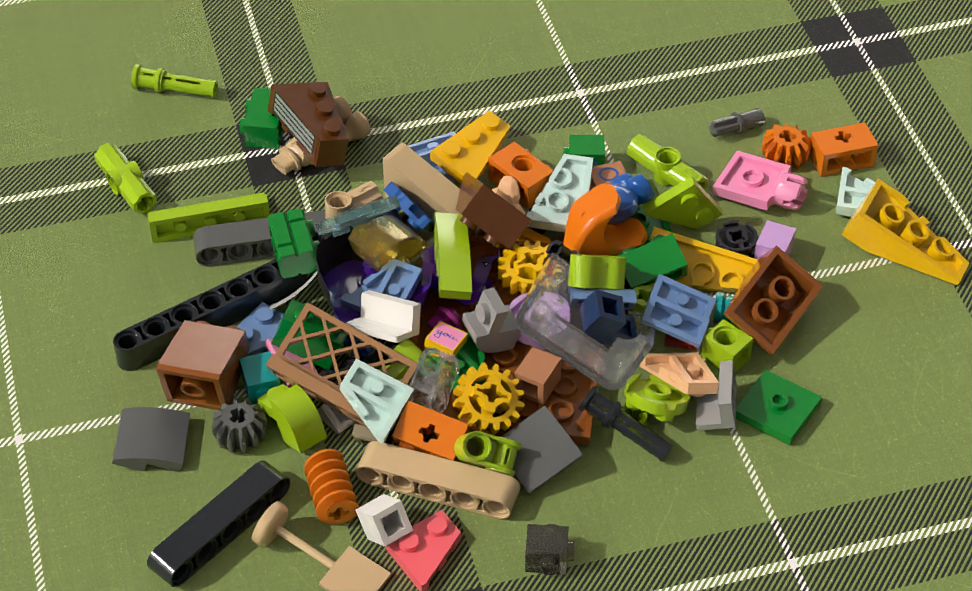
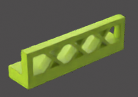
(185, 220)

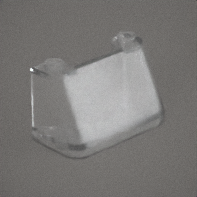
(558, 328)

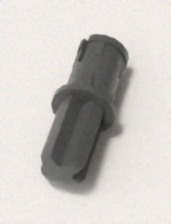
(737, 122)

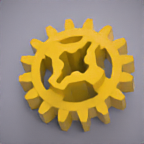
(526, 265)
(501, 395)

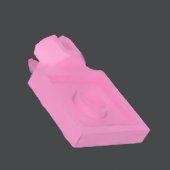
(760, 183)

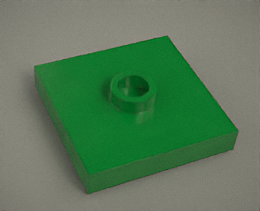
(777, 407)

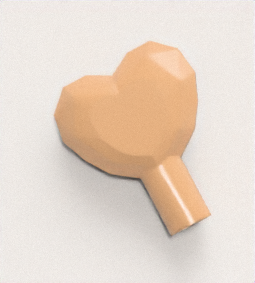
(509, 191)

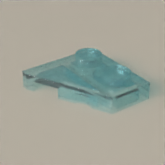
(340, 223)

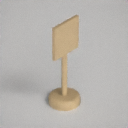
(348, 573)

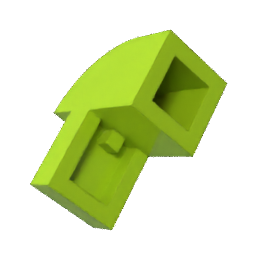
(295, 416)

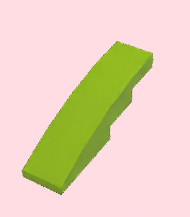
(452, 256)

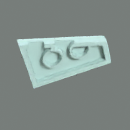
(565, 186)

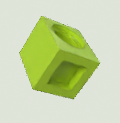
(726, 343)

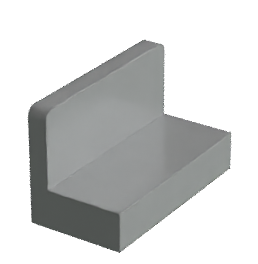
(719, 409)

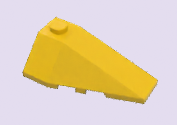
(894, 232)

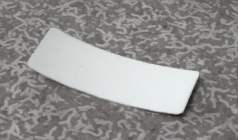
(293, 294)

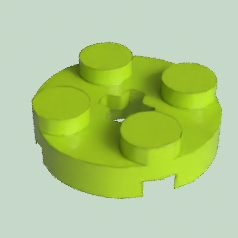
(655, 397)

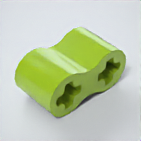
(597, 271)

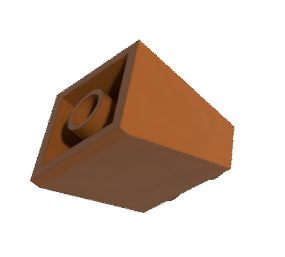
(203, 364)

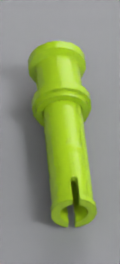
(162, 80)

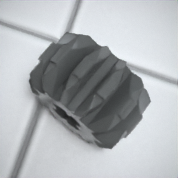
(239, 425)

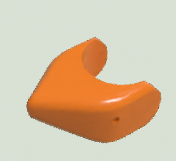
(589, 228)

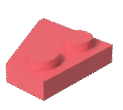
(425, 548)

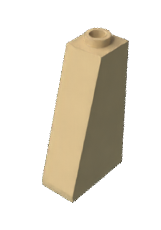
(422, 183)

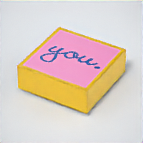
(446, 338)

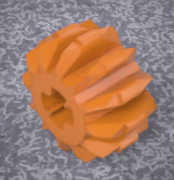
(786, 145)

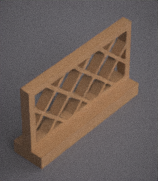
(321, 387)

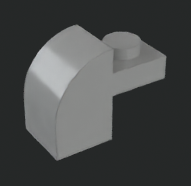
(492, 324)

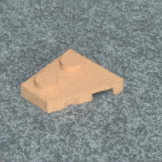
(683, 371)

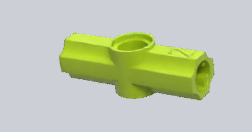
(663, 162)
(125, 178)

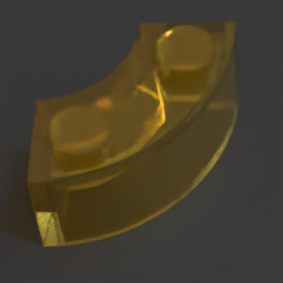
(385, 239)

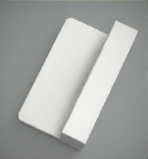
(387, 317)

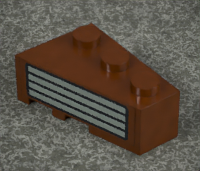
(313, 120)

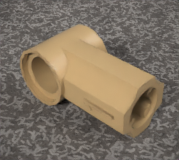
(340, 201)

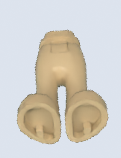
(293, 158)

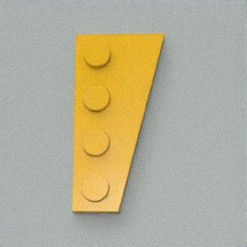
(709, 265)

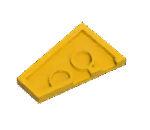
(471, 147)

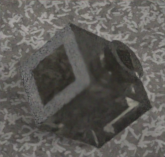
(548, 549)

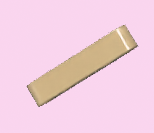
(438, 480)

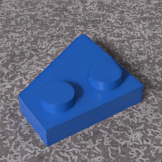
(418, 217)

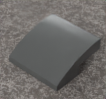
(151, 438)
(544, 451)

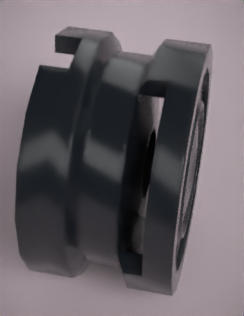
(737, 238)

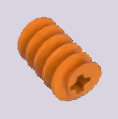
(331, 487)

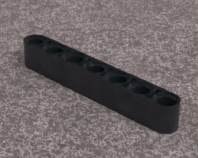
(218, 306)

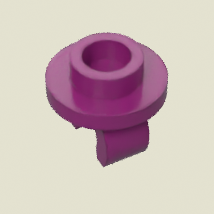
(447, 316)

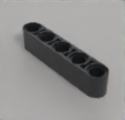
(218, 523)

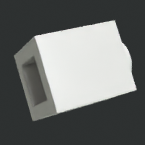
(384, 520)

